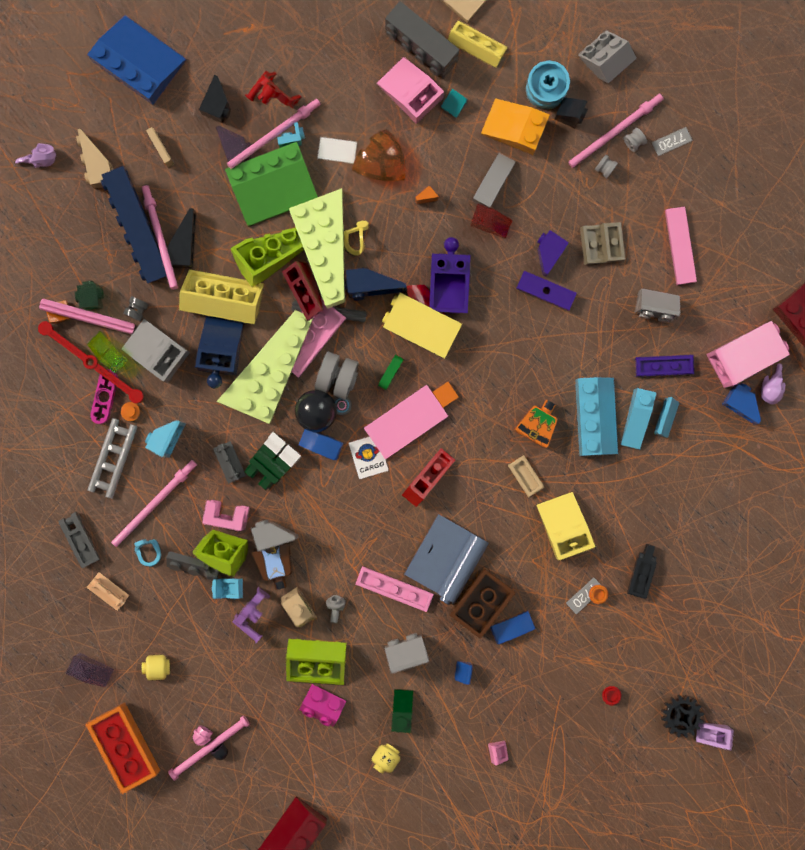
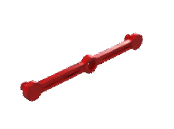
(46, 329)

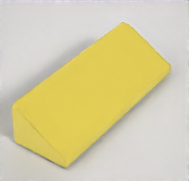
(477, 44)

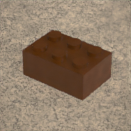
(482, 603)

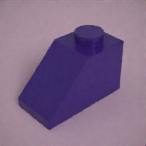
(549, 250)

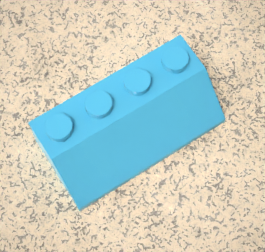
(596, 416)

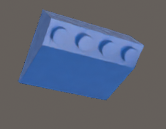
(136, 59)

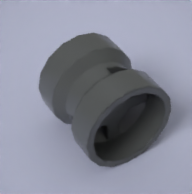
(137, 304)

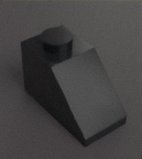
(215, 102)

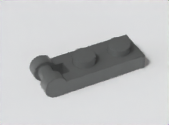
(79, 540)

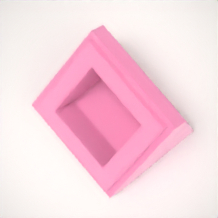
(498, 752)

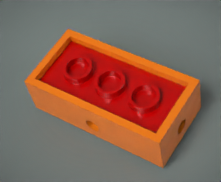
(123, 748)

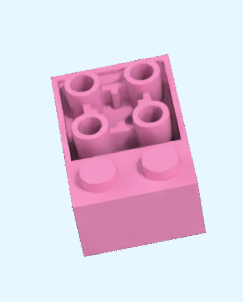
(411, 89)

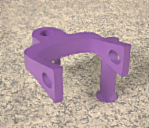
(252, 613)

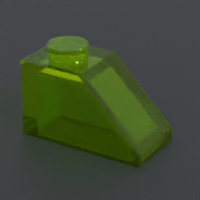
(107, 352)

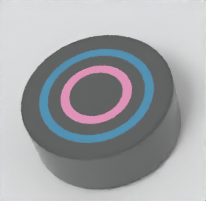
(343, 406)

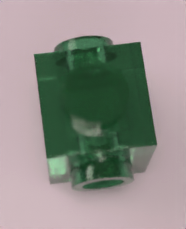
(89, 295)

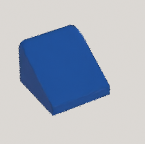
(463, 672)

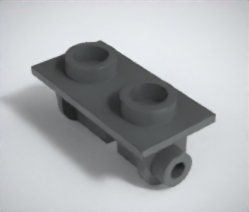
(229, 462)

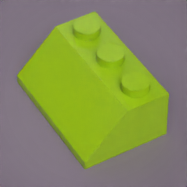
(315, 661)

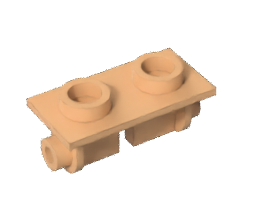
(108, 591)

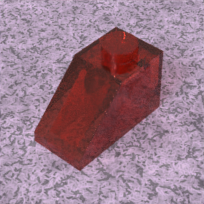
(491, 221)

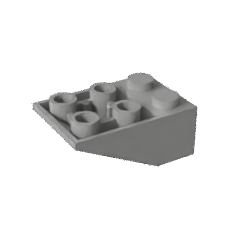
(155, 351)

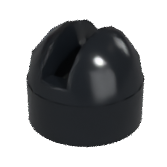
(220, 752)

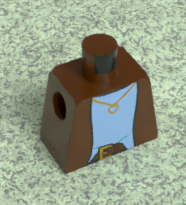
(274, 564)

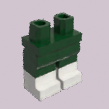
(271, 467)

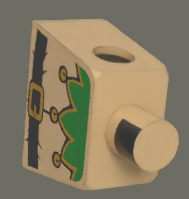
(298, 608)

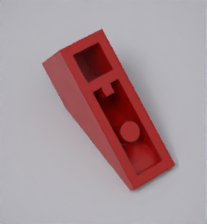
(428, 477)

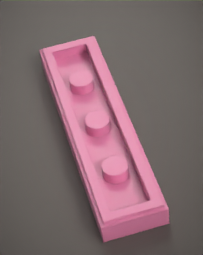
(680, 245)
(394, 589)

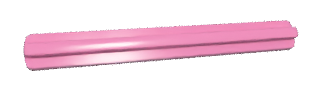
(86, 316)

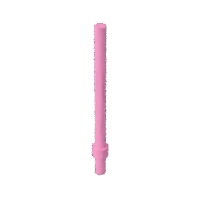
(645, 108)
(302, 113)
(150, 205)
(179, 477)

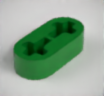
(390, 372)

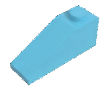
(638, 417)

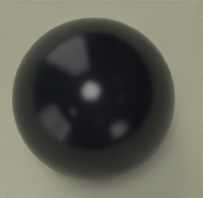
(315, 411)

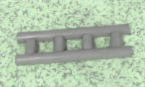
(116, 469)

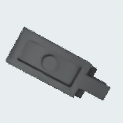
(191, 565)

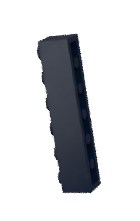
(135, 223)

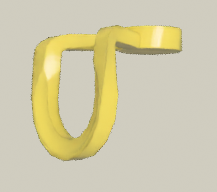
(361, 226)

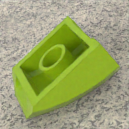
(222, 551)

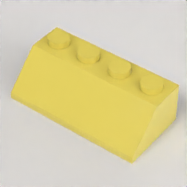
(220, 297)

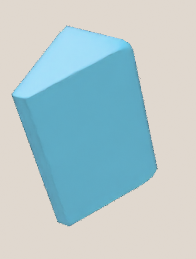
(666, 417)

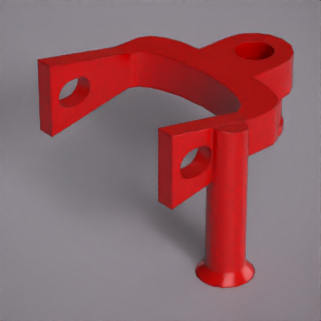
(271, 91)

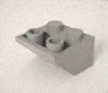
(608, 56)
(658, 305)

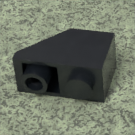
(571, 112)

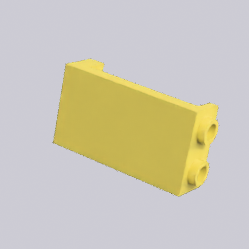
(421, 325)

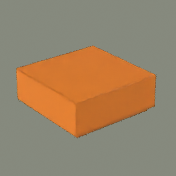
(445, 394)

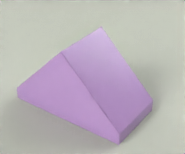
(715, 735)

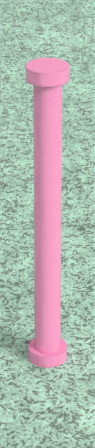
(208, 748)

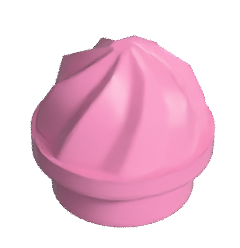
(202, 735)

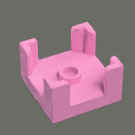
(212, 511)

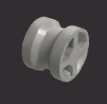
(635, 139)
(606, 166)

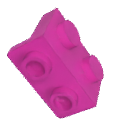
(322, 706)

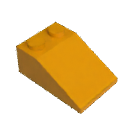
(515, 125)

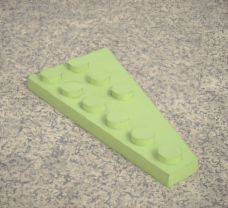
(322, 236)
(266, 376)

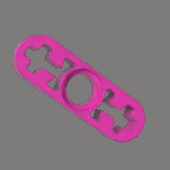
(101, 381)

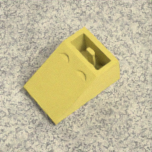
(565, 526)

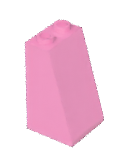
(748, 354)

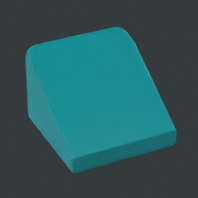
(454, 103)

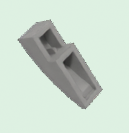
(494, 180)

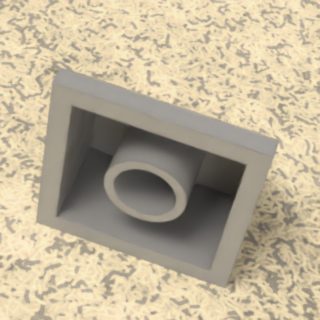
(271, 534)
(406, 653)

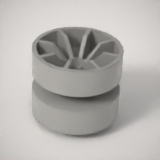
(331, 373)

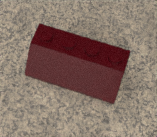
(295, 828)

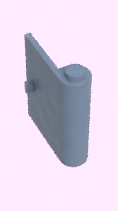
(449, 561)

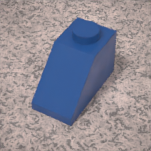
(743, 403)

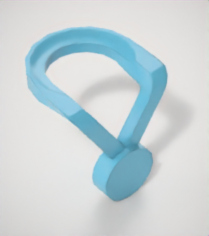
(139, 544)

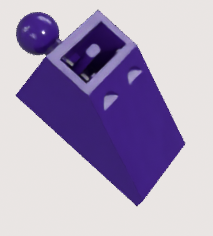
(449, 283)

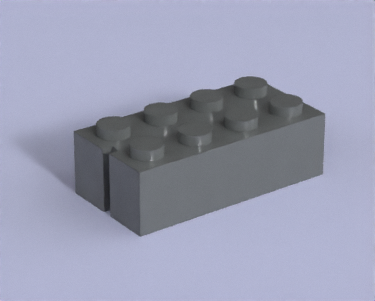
(421, 40)

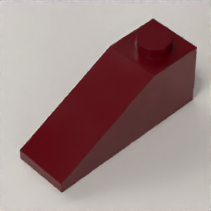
(305, 288)

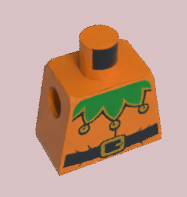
(538, 424)

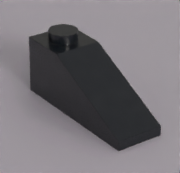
(182, 244)

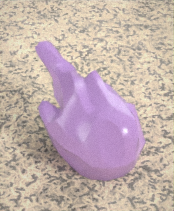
(42, 155)
(773, 389)

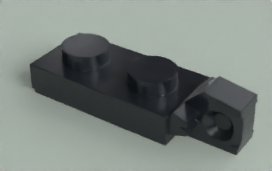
(643, 573)

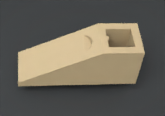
(93, 159)

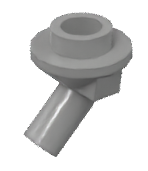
(335, 603)

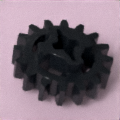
(675, 719)

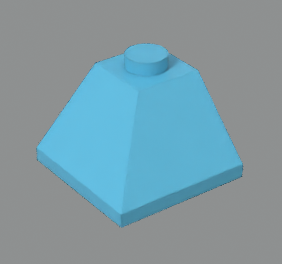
(165, 438)

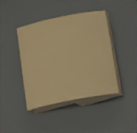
(602, 243)

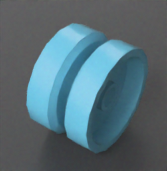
(538, 83)

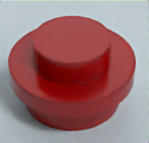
(611, 695)

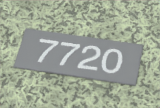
(672, 141)
(581, 598)

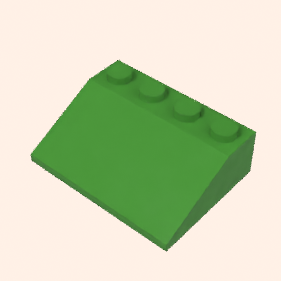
(271, 183)

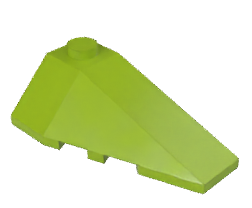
(266, 255)

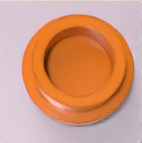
(130, 411)
(598, 594)

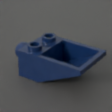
(367, 283)
(221, 344)

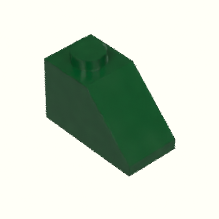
(402, 711)

